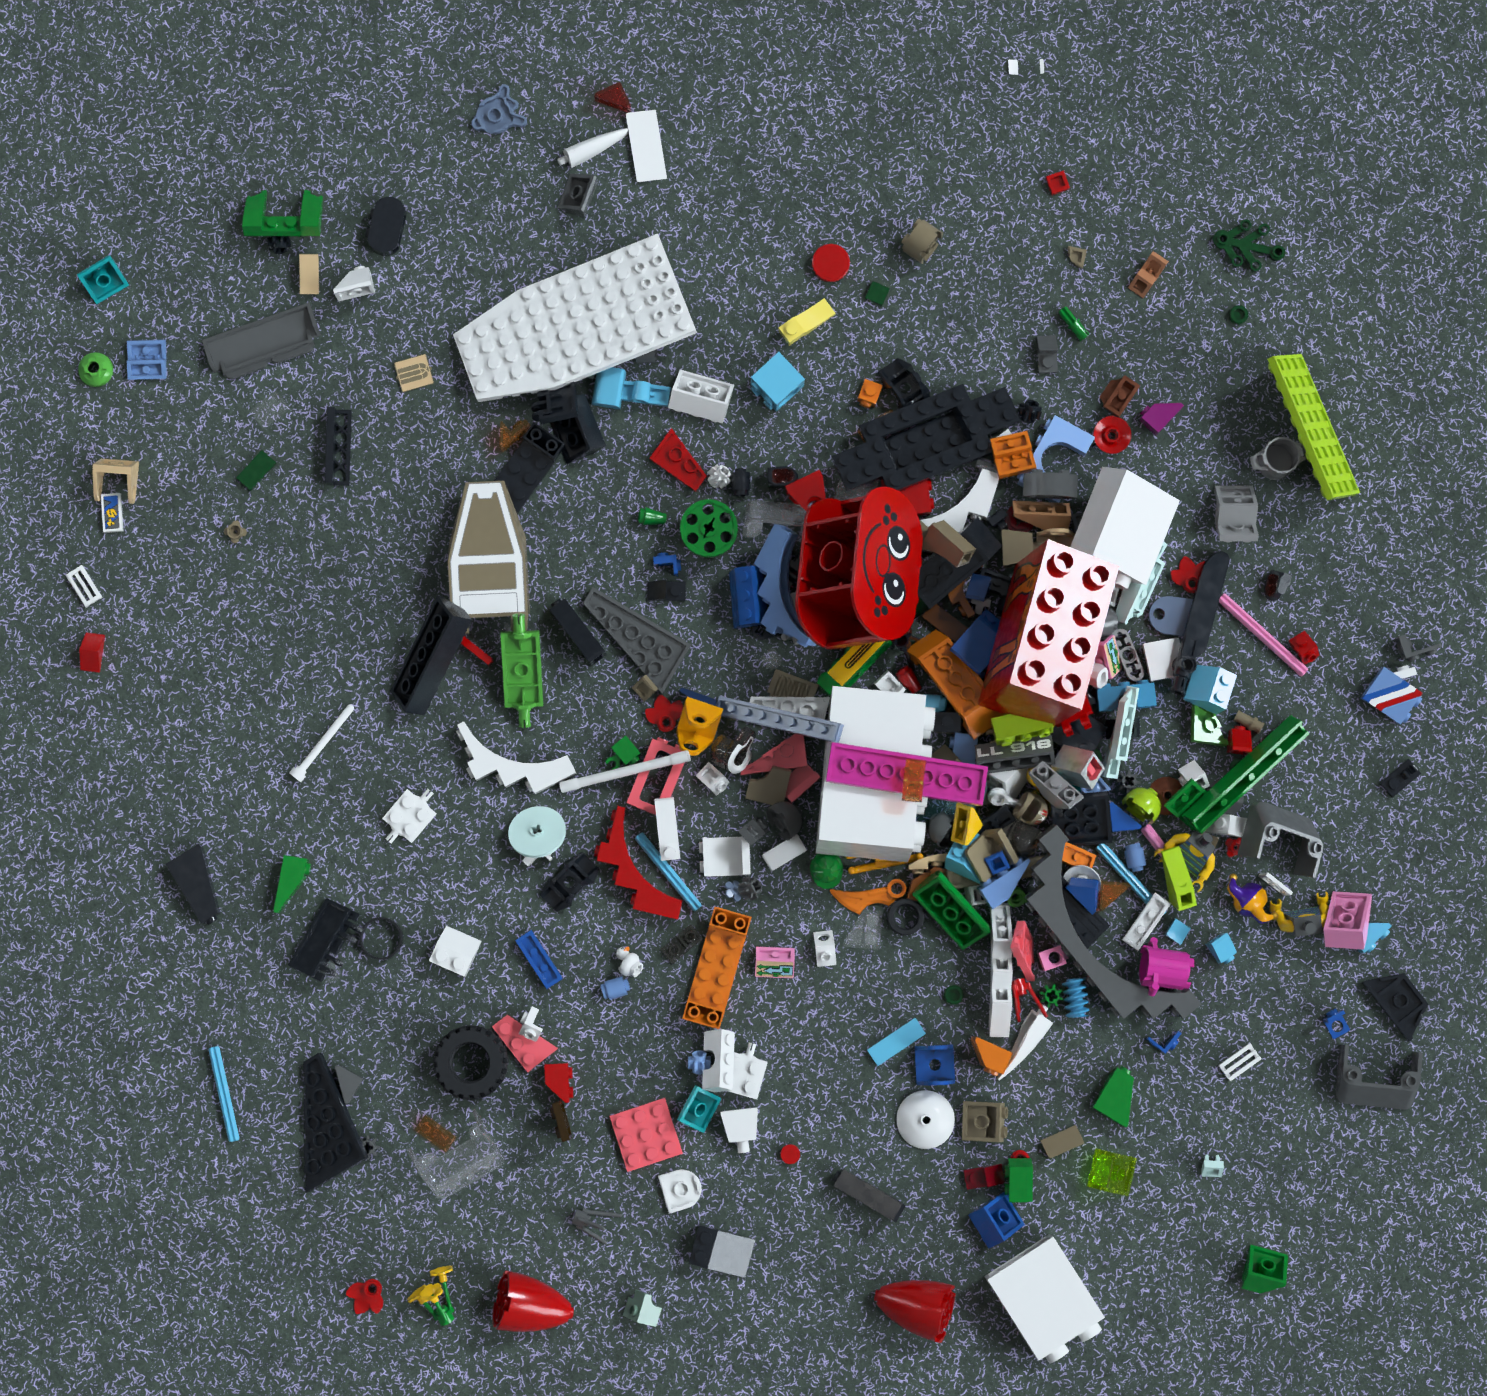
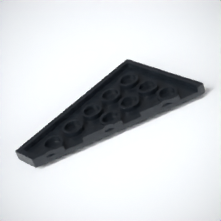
(330, 1133)

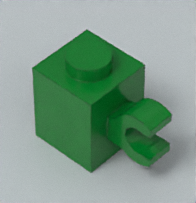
(625, 752)

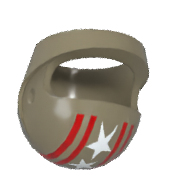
(1031, 809)

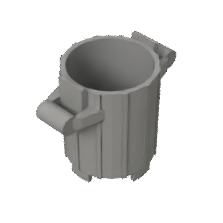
(1278, 458)

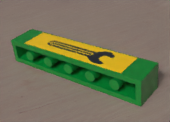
(851, 665)

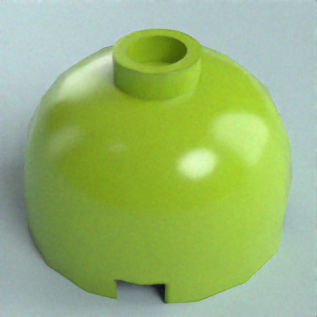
(1143, 804)

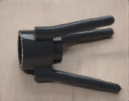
(903, 644)

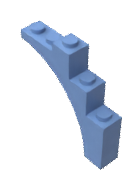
(775, 589)

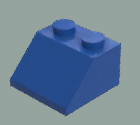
(996, 1220)

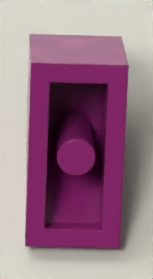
(1159, 415)

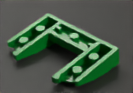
(257, 224)

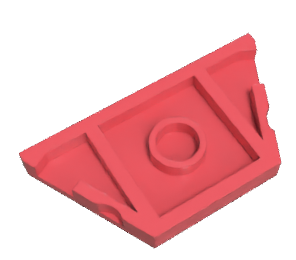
(1023, 949)

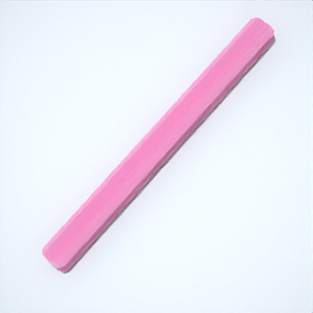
(1262, 634)

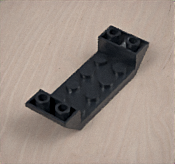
(530, 464)
(940, 576)

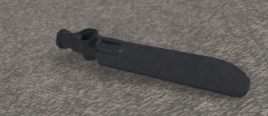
(1200, 619)

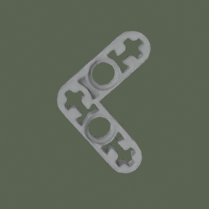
(1138, 666)

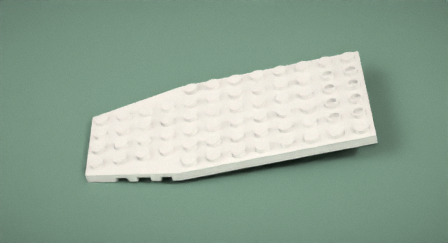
(576, 323)

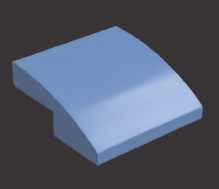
(146, 359)

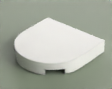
(680, 1189)

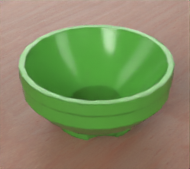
(100, 377)

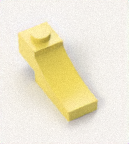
(806, 322)

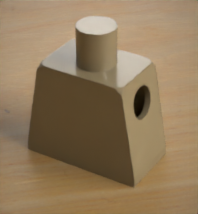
(1016, 546)

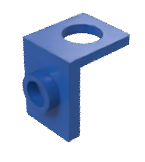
(1332, 1016)
(1171, 1044)

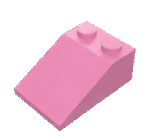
(1347, 920)

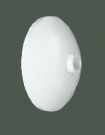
(911, 1115)

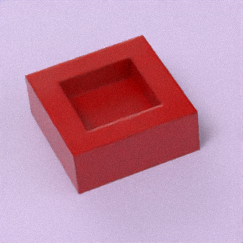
(1057, 182)

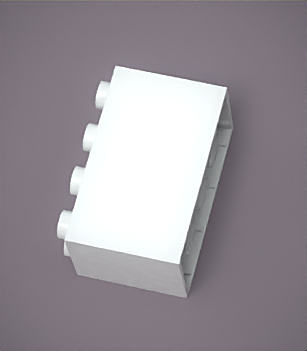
(869, 820)

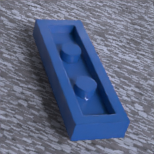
(539, 959)

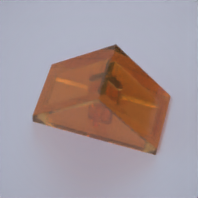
(1109, 892)

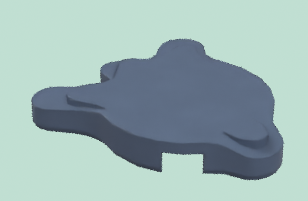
(497, 113)

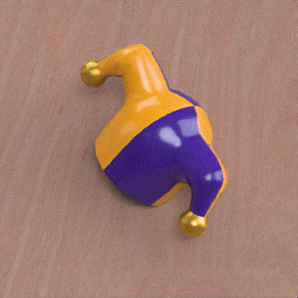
(1250, 900)

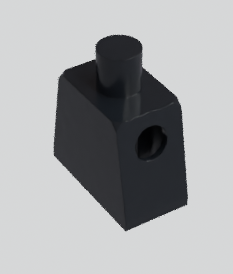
(948, 723)

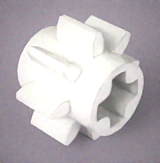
(719, 476)

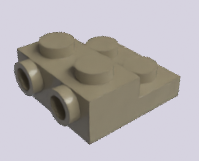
(984, 1121)

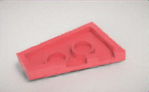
(526, 1051)

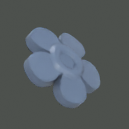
(732, 890)

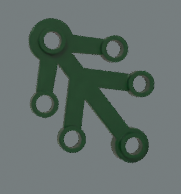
(1246, 245)

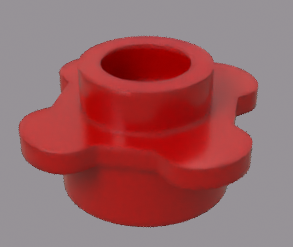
(1230, 846)

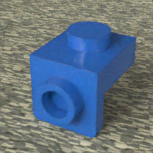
(664, 559)

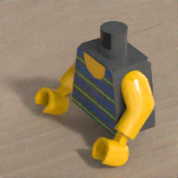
(1196, 853)
(1302, 921)

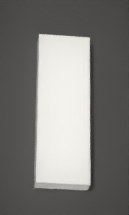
(1146, 921)

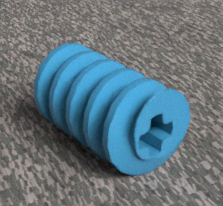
(1075, 997)

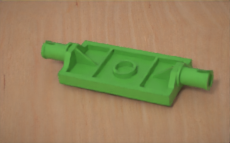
(522, 669)

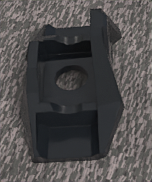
(902, 372)
(579, 868)

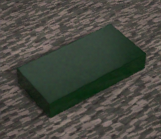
(256, 470)

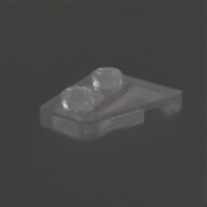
(866, 931)

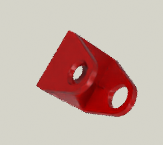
(806, 489)

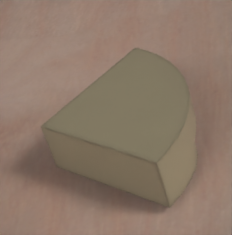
(1077, 256)

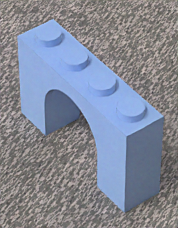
(1059, 433)

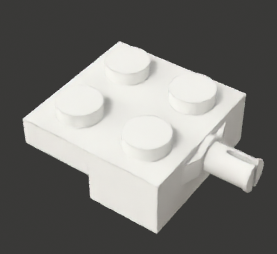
(748, 1073)

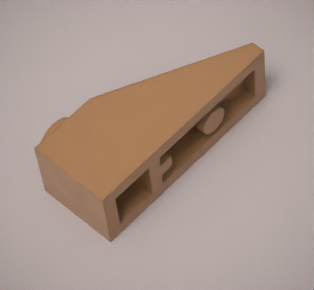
(1043, 514)

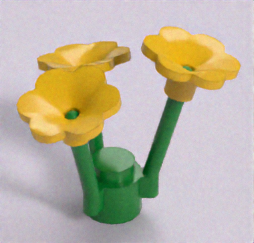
(431, 1293)

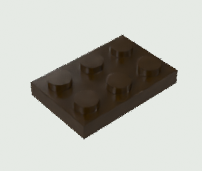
(563, 1129)

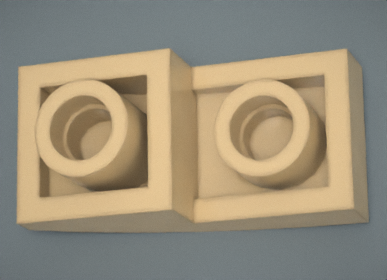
(309, 273)
(921, 865)

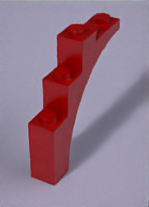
(615, 853)

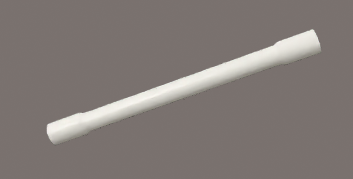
(673, 759)

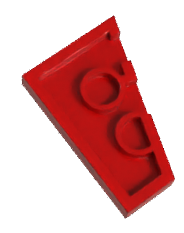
(678, 462)

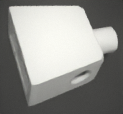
(740, 1126)

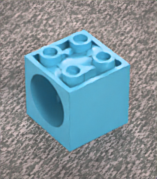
(777, 382)

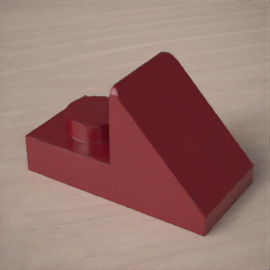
(984, 1176)

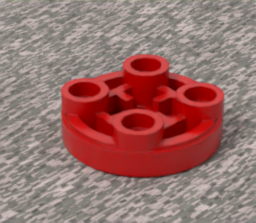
(830, 263)

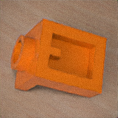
(869, 393)

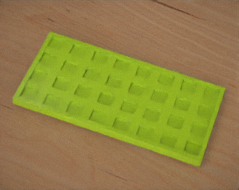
(1313, 426)

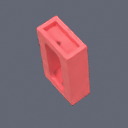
(655, 746)

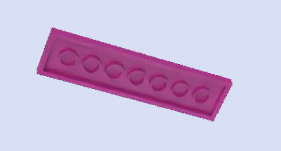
(886, 769)

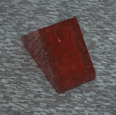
(614, 97)

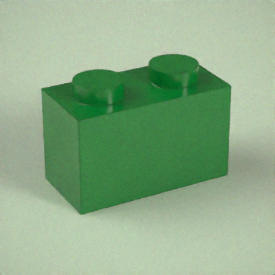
(1020, 1180)

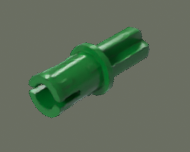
(1074, 324)

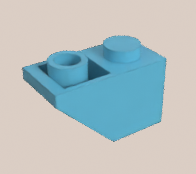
(1375, 931)

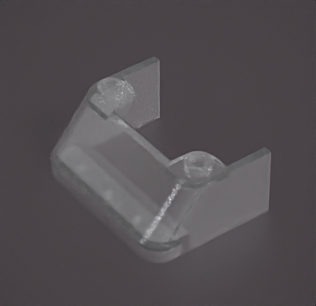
(462, 1164)

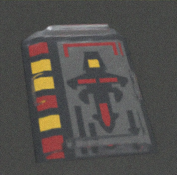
(269, 409)

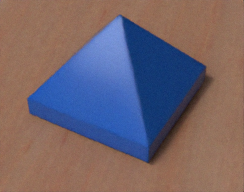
(997, 862)

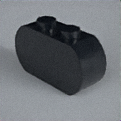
(386, 226)

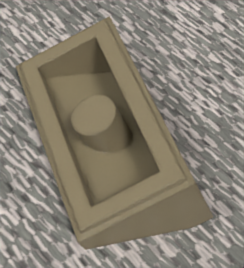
(1062, 1142)

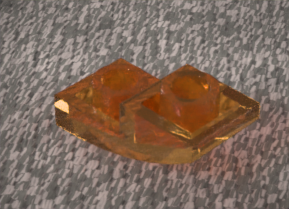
(913, 780)

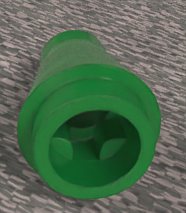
(651, 517)

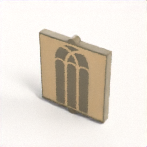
(414, 373)

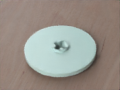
(542, 843)

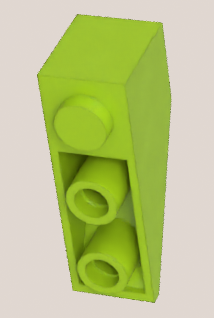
(1015, 728)
(1178, 880)

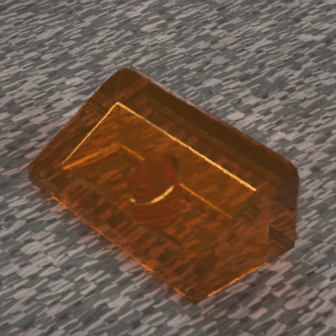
(436, 1133)

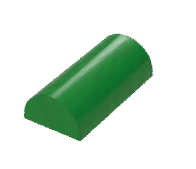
(951, 910)

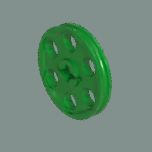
(704, 519)

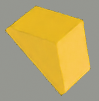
(965, 824)

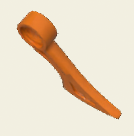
(858, 900)

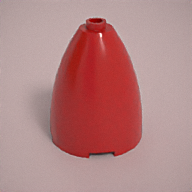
(528, 1305)
(918, 1306)

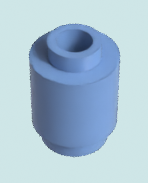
(1135, 857)
(615, 988)

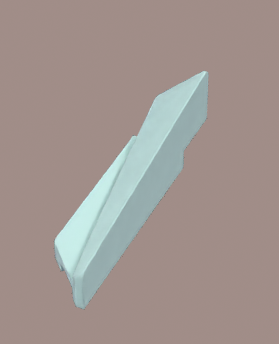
(1134, 600)
(1121, 734)

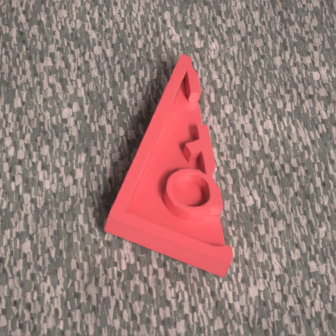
(788, 755)

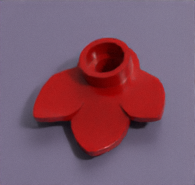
(1187, 572)
(664, 710)
(364, 1298)

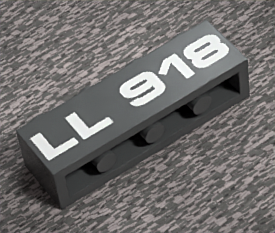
(1015, 756)

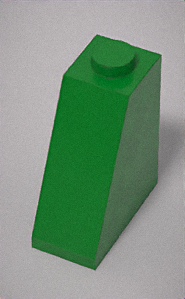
(1116, 1096)

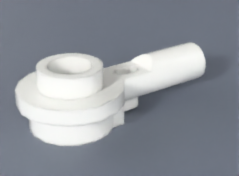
(999, 797)

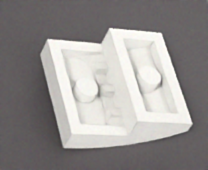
(1160, 656)

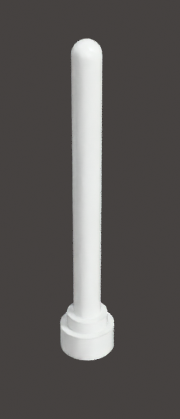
(300, 771)

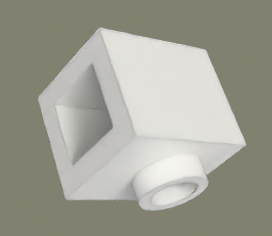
(1193, 771)

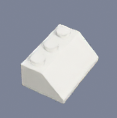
(701, 396)

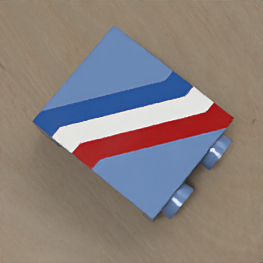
(1392, 695)

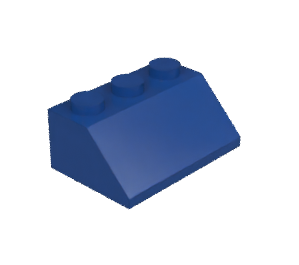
(746, 604)

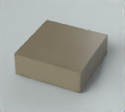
(645, 688)

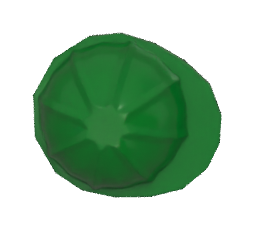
(826, 870)

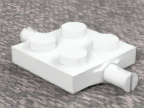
(409, 815)

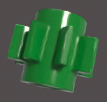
(1055, 992)

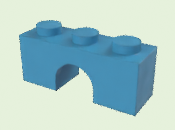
(1108, 696)

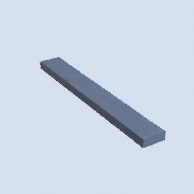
(780, 719)

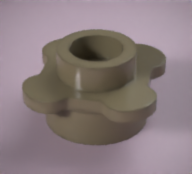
(230, 531)

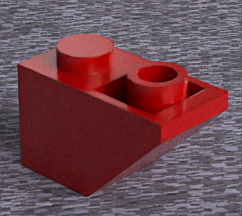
(557, 1079)

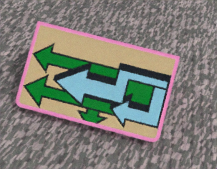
(1109, 656)
(774, 962)

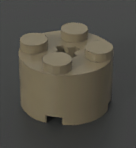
(921, 241)

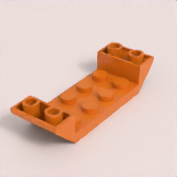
(955, 681)
(716, 967)

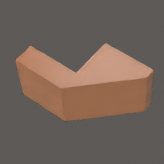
(1148, 274)

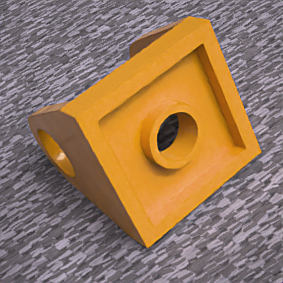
(696, 733)

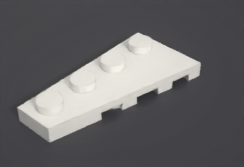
(807, 706)

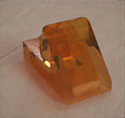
(508, 437)

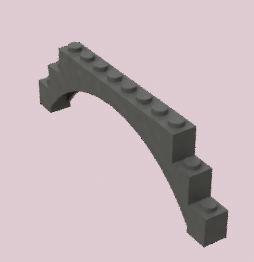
(1049, 904)

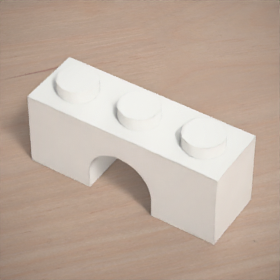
(720, 1075)

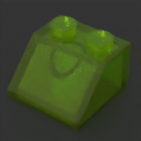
(1111, 1172)

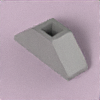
(1054, 787)

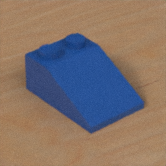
(977, 642)

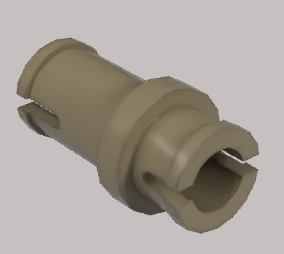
(1248, 721)

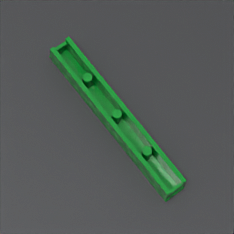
(1245, 774)

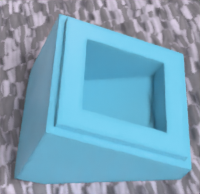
(1177, 931)

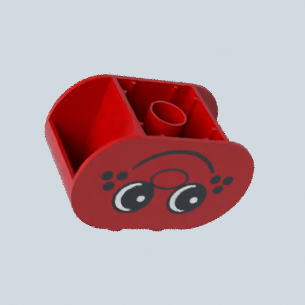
(859, 569)

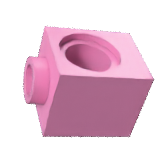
(1044, 958)

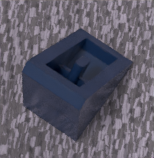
(979, 588)

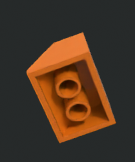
(991, 1056)

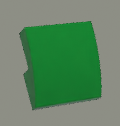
(1185, 798)

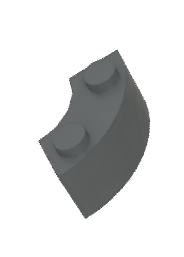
(1050, 484)

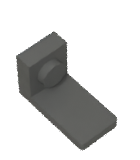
(1405, 645)

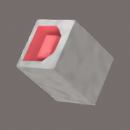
(1078, 766)

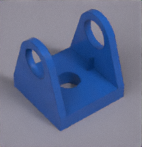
(944, 1075)

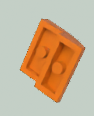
(1013, 454)

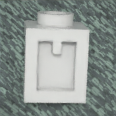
(713, 778)

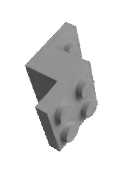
(1236, 513)

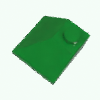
(1264, 1270)

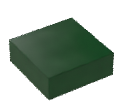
(877, 293)

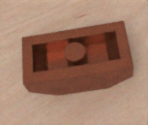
(1118, 395)

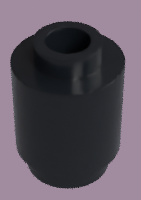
(740, 482)

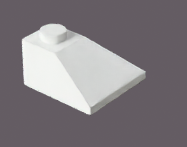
(355, 284)

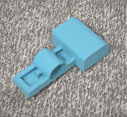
(612, 388)

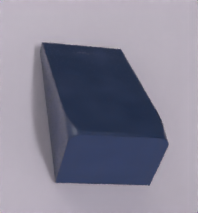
(697, 696)

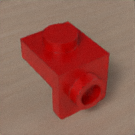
(1304, 647)

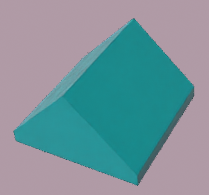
(103, 279)
(699, 1108)

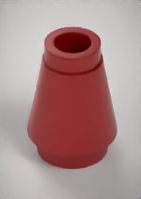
(908, 678)

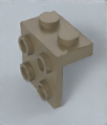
(986, 844)

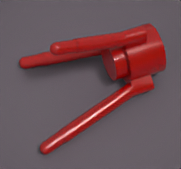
(1019, 989)

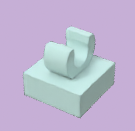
(1212, 1168)

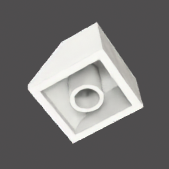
(455, 951)

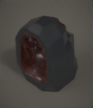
(781, 476)
(1276, 584)

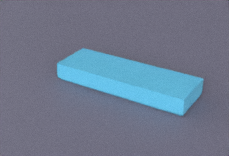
(896, 1041)

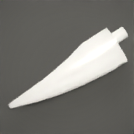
(589, 148)
(1029, 1036)

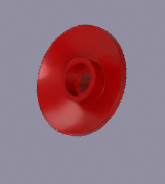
(1114, 425)

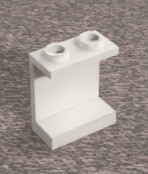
(725, 856)

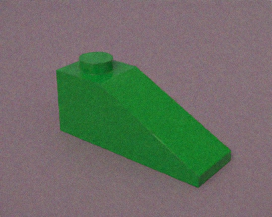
(291, 877)

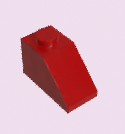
(1239, 741)

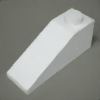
(667, 828)

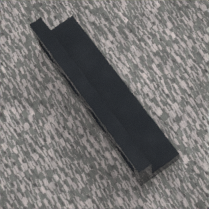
(331, 447)

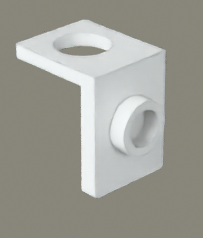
(825, 949)

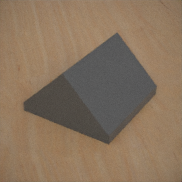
(578, 194)

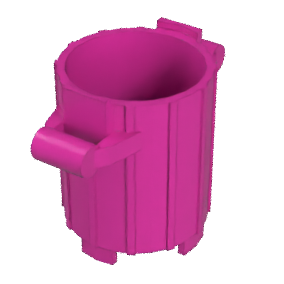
(1164, 968)

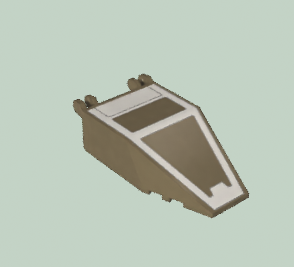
(488, 554)

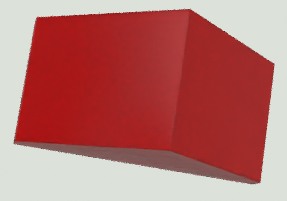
(91, 652)

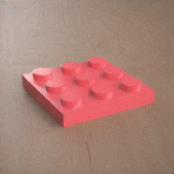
(646, 1134)

